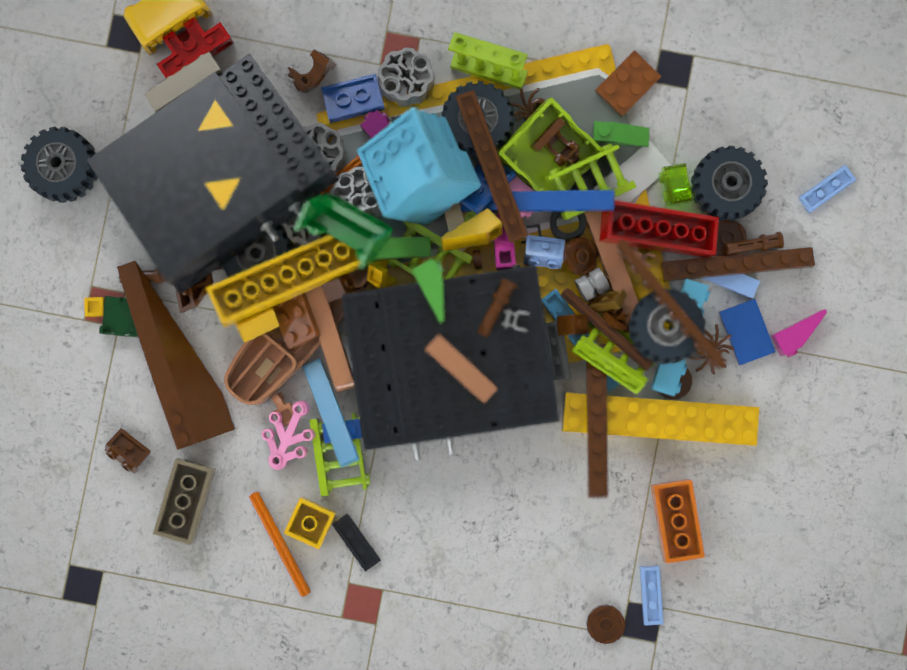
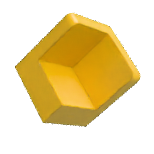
(379, 275)

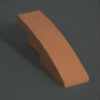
(461, 368)

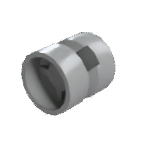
(593, 284)

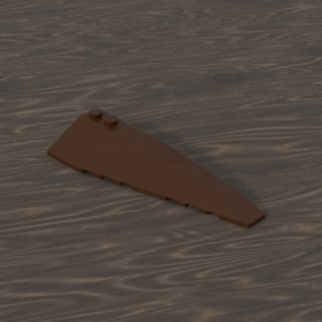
(184, 386)

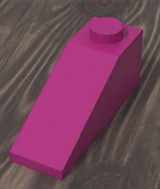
(795, 336)

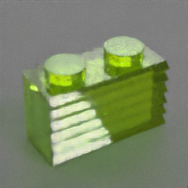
(675, 184)

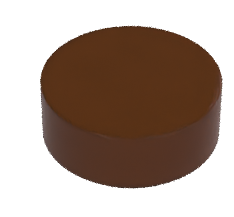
(477, 259)

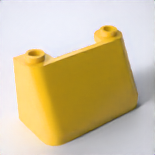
(156, 18)

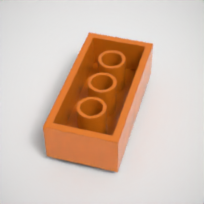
(677, 521)

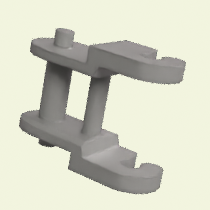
(508, 313)

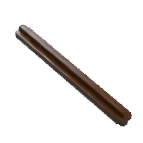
(611, 333)

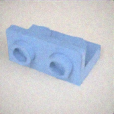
(544, 252)

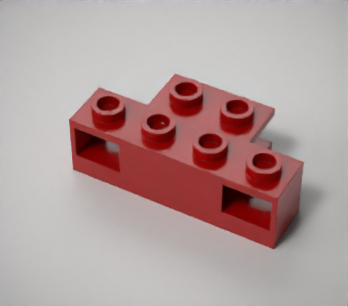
(192, 44)

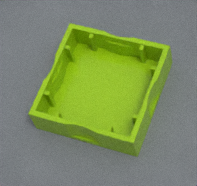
(535, 166)

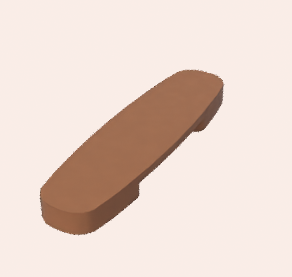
(241, 376)

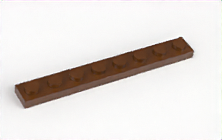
(491, 166)
(737, 264)
(675, 312)
(596, 432)

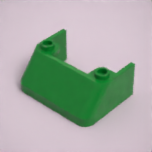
(347, 224)

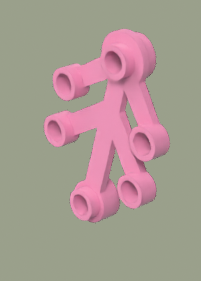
(286, 437)

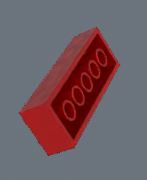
(660, 229)

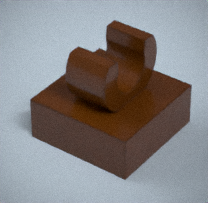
(616, 319)

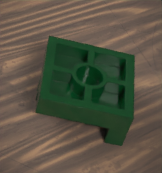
(117, 318)

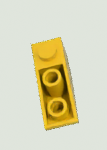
(477, 231)

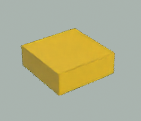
(94, 306)

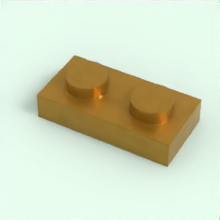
(608, 301)

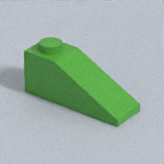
(620, 134)
(405, 248)
(431, 282)

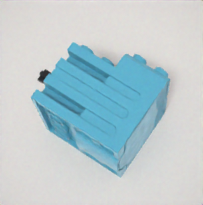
(417, 168)

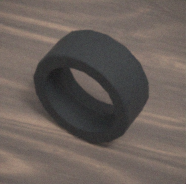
(567, 236)

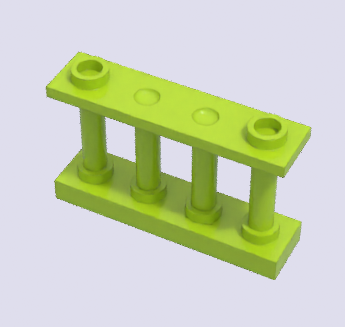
(488, 61)
(623, 184)
(460, 256)
(608, 363)
(324, 466)

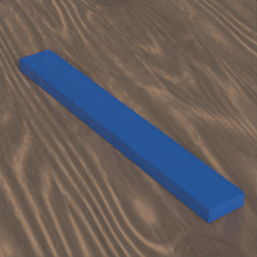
(559, 201)

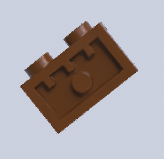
(126, 450)

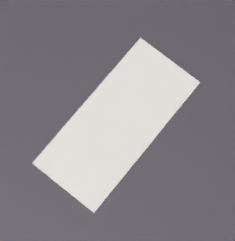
(642, 168)

